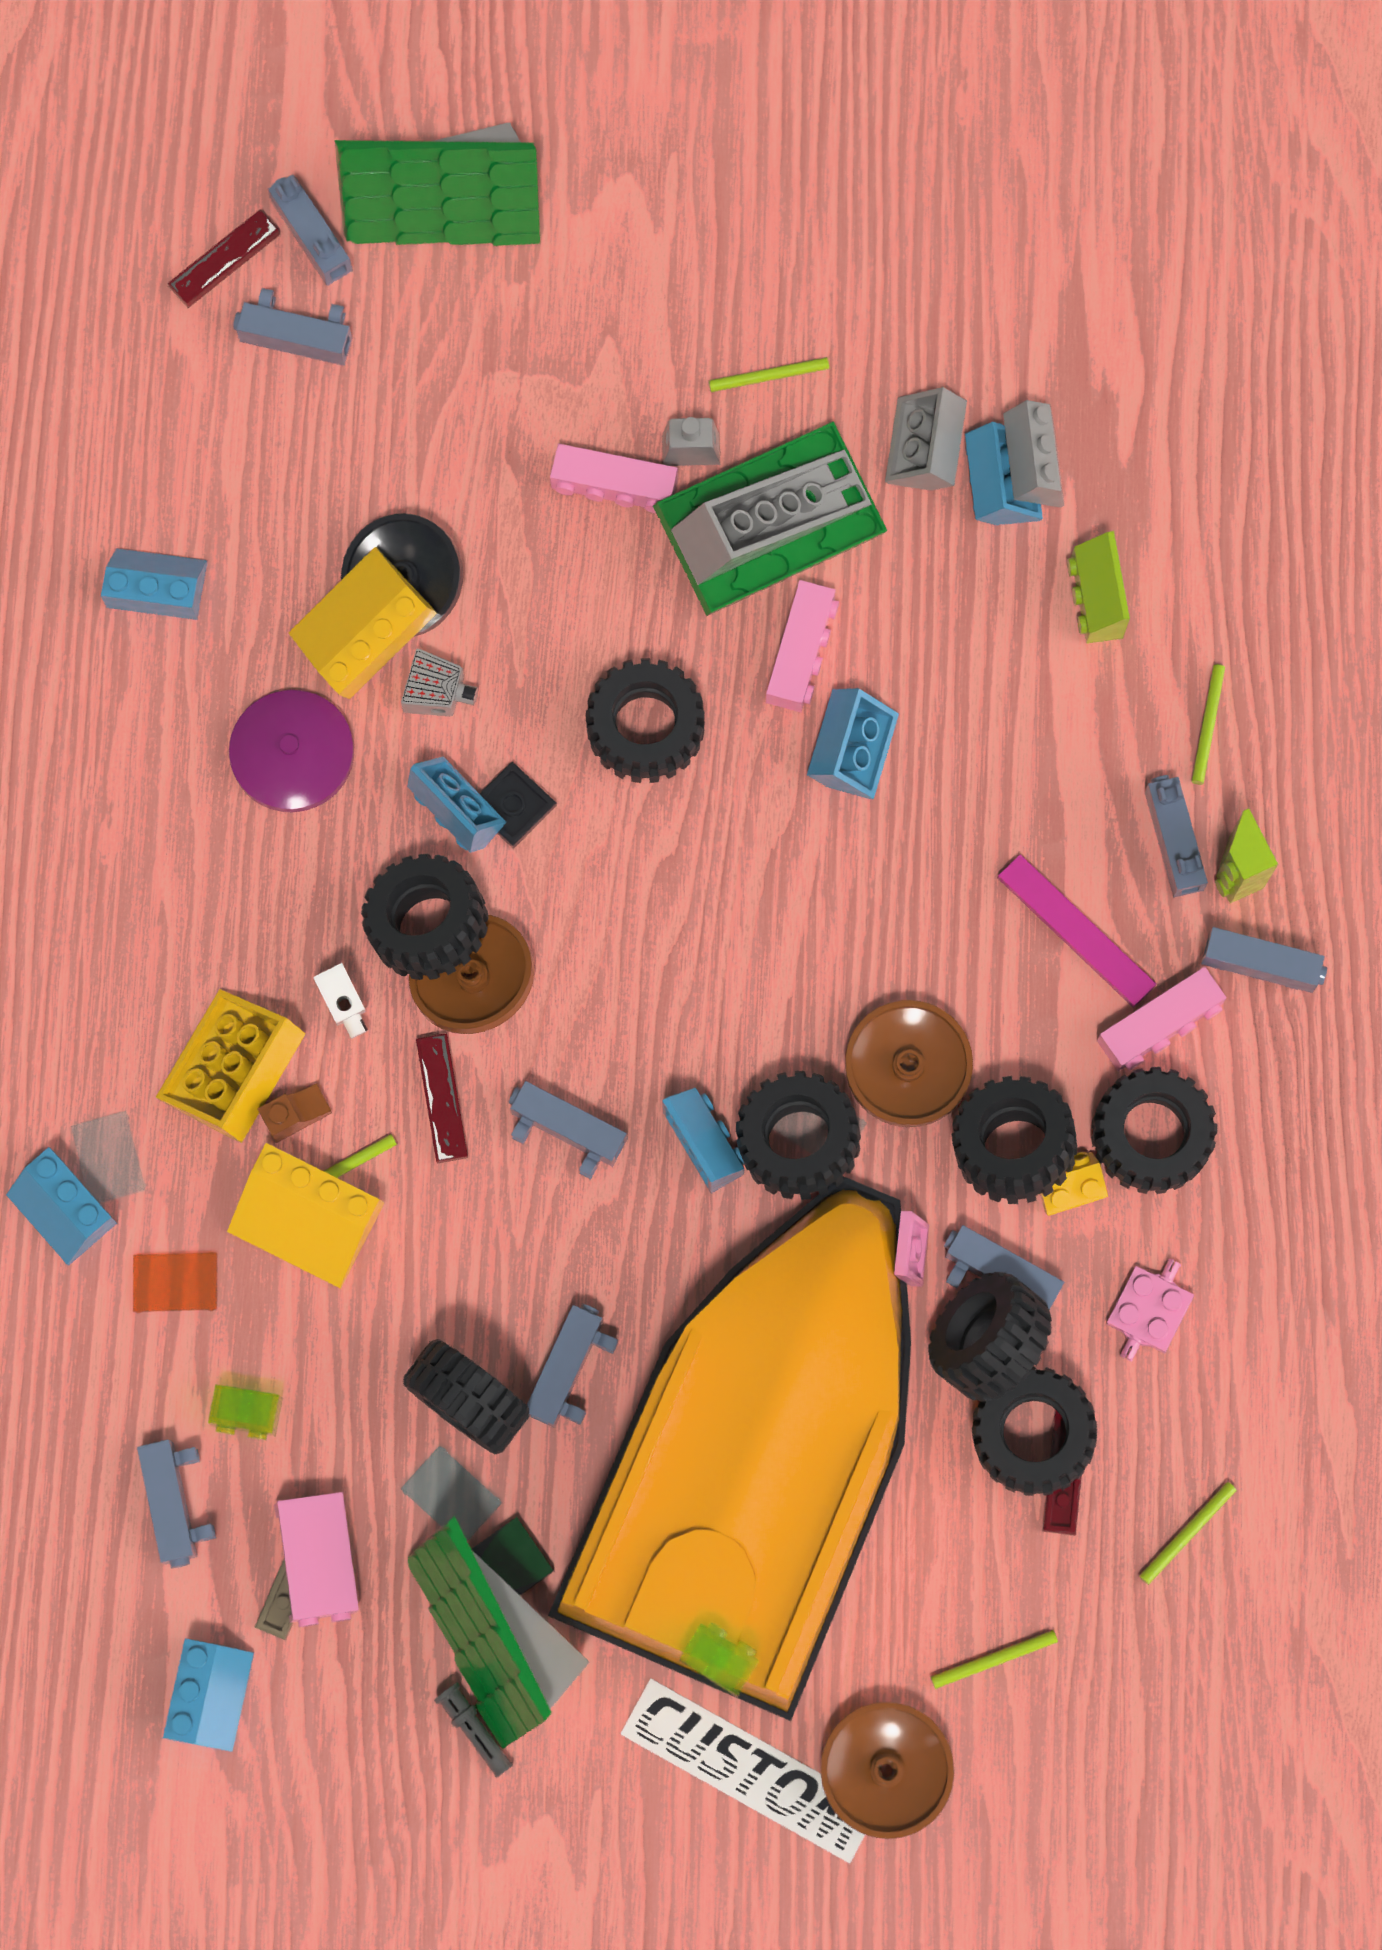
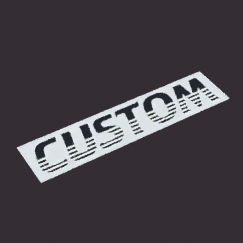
(739, 1767)

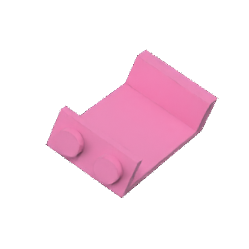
(317, 1558)

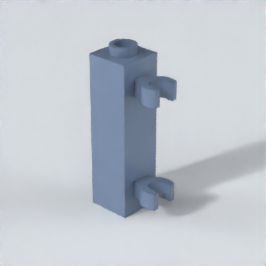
(309, 229)
(293, 332)
(1175, 836)
(1264, 960)
(566, 1123)
(983, 1256)
(565, 1364)
(168, 1502)

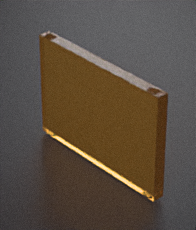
(174, 1282)

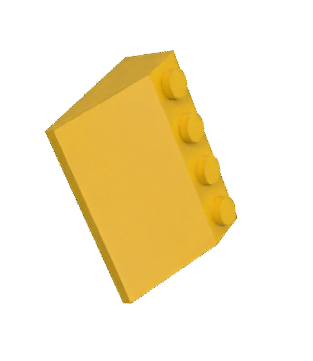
(361, 624)
(231, 1065)
(304, 1215)

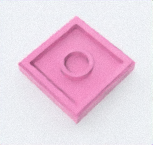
(911, 1249)

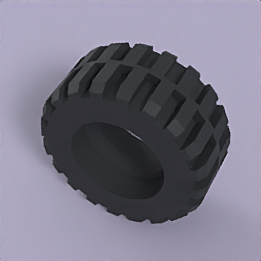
(637, 682)
(407, 886)
(787, 1097)
(1179, 1097)
(1007, 1103)
(990, 1336)
(466, 1396)
(1056, 1471)

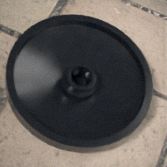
(420, 553)

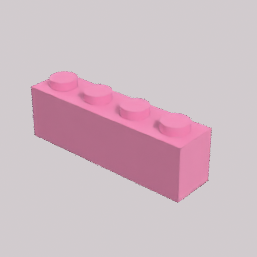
(611, 477)
(801, 645)
(1162, 1019)

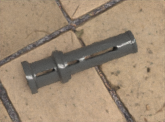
(464, 1717)

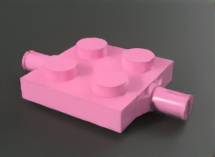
(1150, 1309)

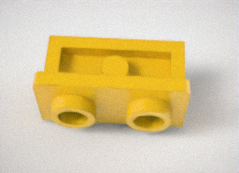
(1081, 1187)

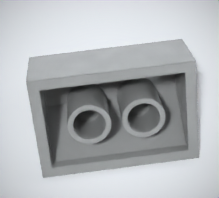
(926, 440)
(1033, 454)

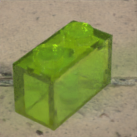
(245, 1411)
(719, 1659)

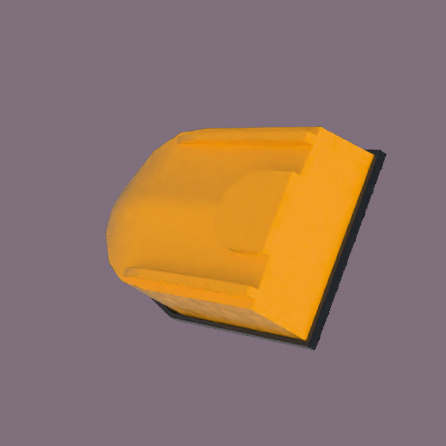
(757, 1454)

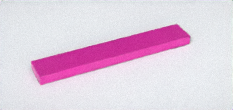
(1076, 931)

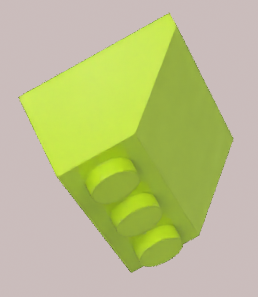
(1099, 589)
(1246, 861)

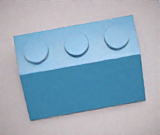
(992, 479)
(154, 583)
(853, 743)
(454, 803)
(703, 1138)
(59, 1206)
(208, 1695)

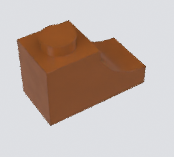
(294, 1112)

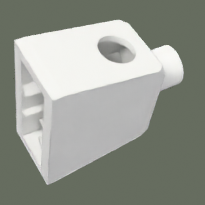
(336, 986)

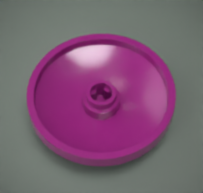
(291, 751)

